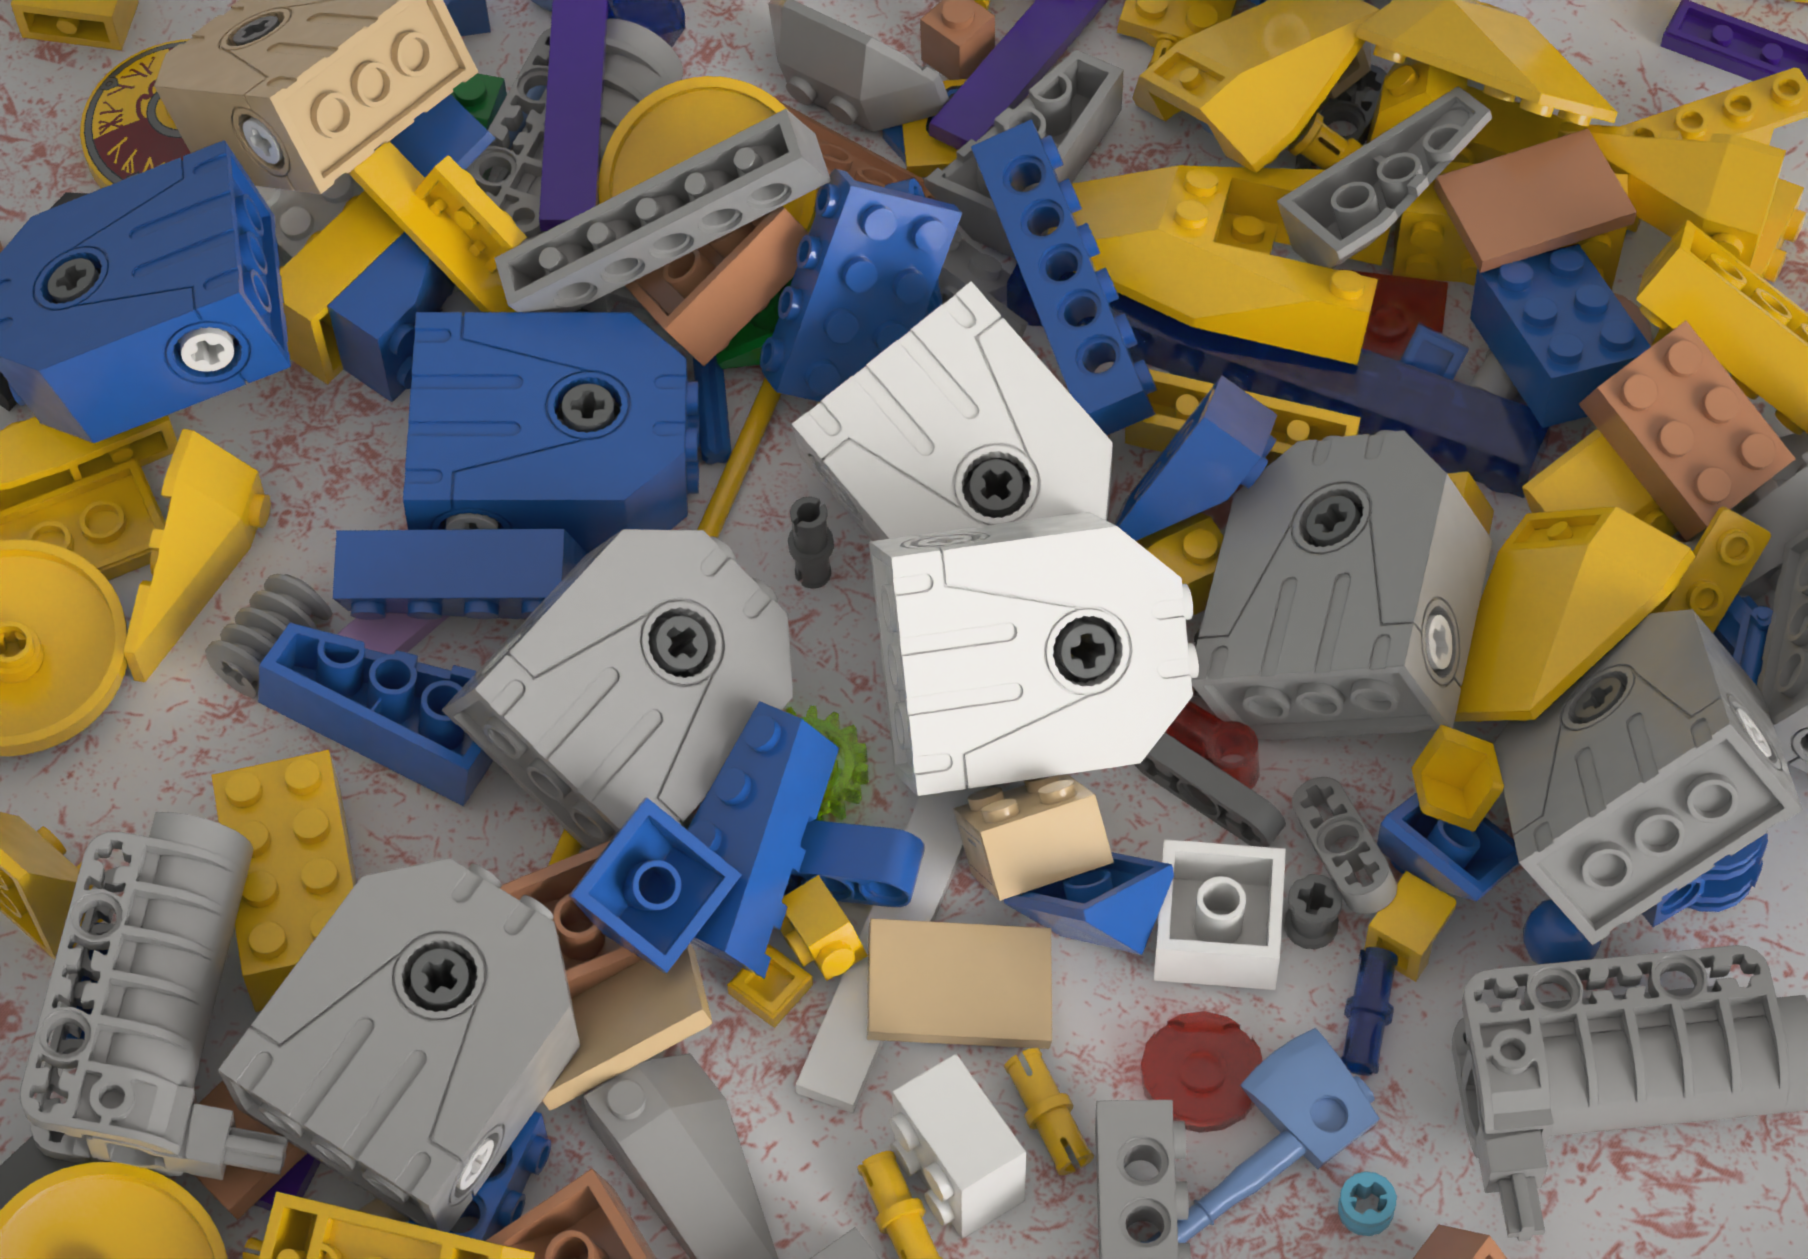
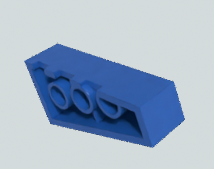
(757, 826)

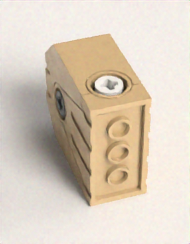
(311, 82)

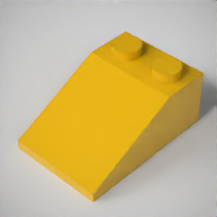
(35, 881)

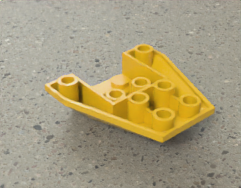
(1489, 49)
(1257, 73)
(1559, 602)

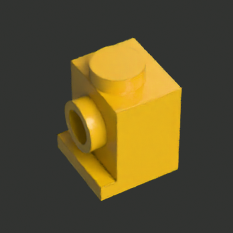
(820, 930)

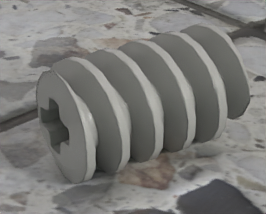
(259, 626)

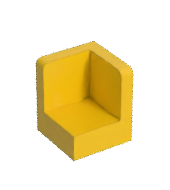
(1457, 778)
(1411, 924)

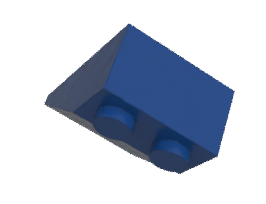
(378, 313)
(1203, 463)

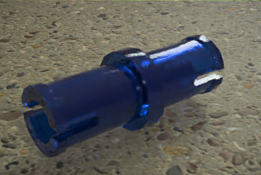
(1369, 1010)

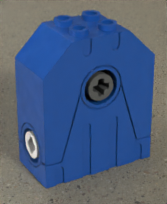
(143, 297)
(548, 425)

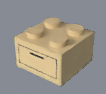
(1032, 834)

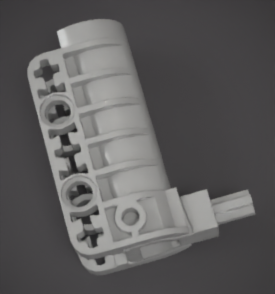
(634, 68)
(150, 1007)
(1619, 1058)

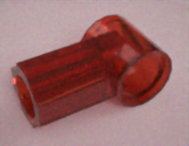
(1216, 739)

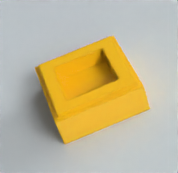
(777, 993)

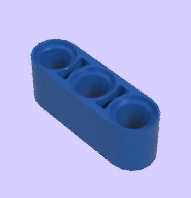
(860, 862)

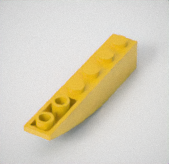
(44, 458)

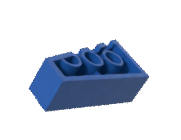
(450, 571)
(375, 706)

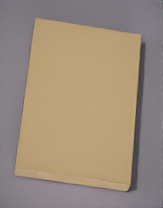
(959, 983)
(630, 1022)

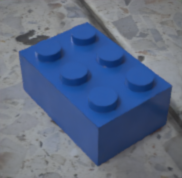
(1554, 330)

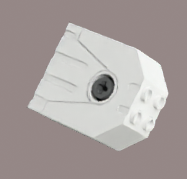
(956, 432)
(1027, 650)

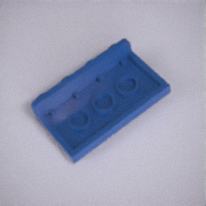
(856, 283)

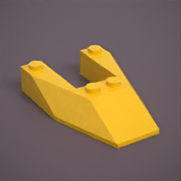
(1202, 251)

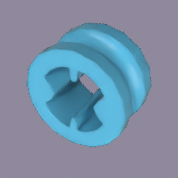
(1371, 1221)

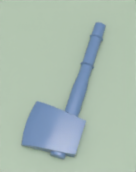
(1311, 1104)

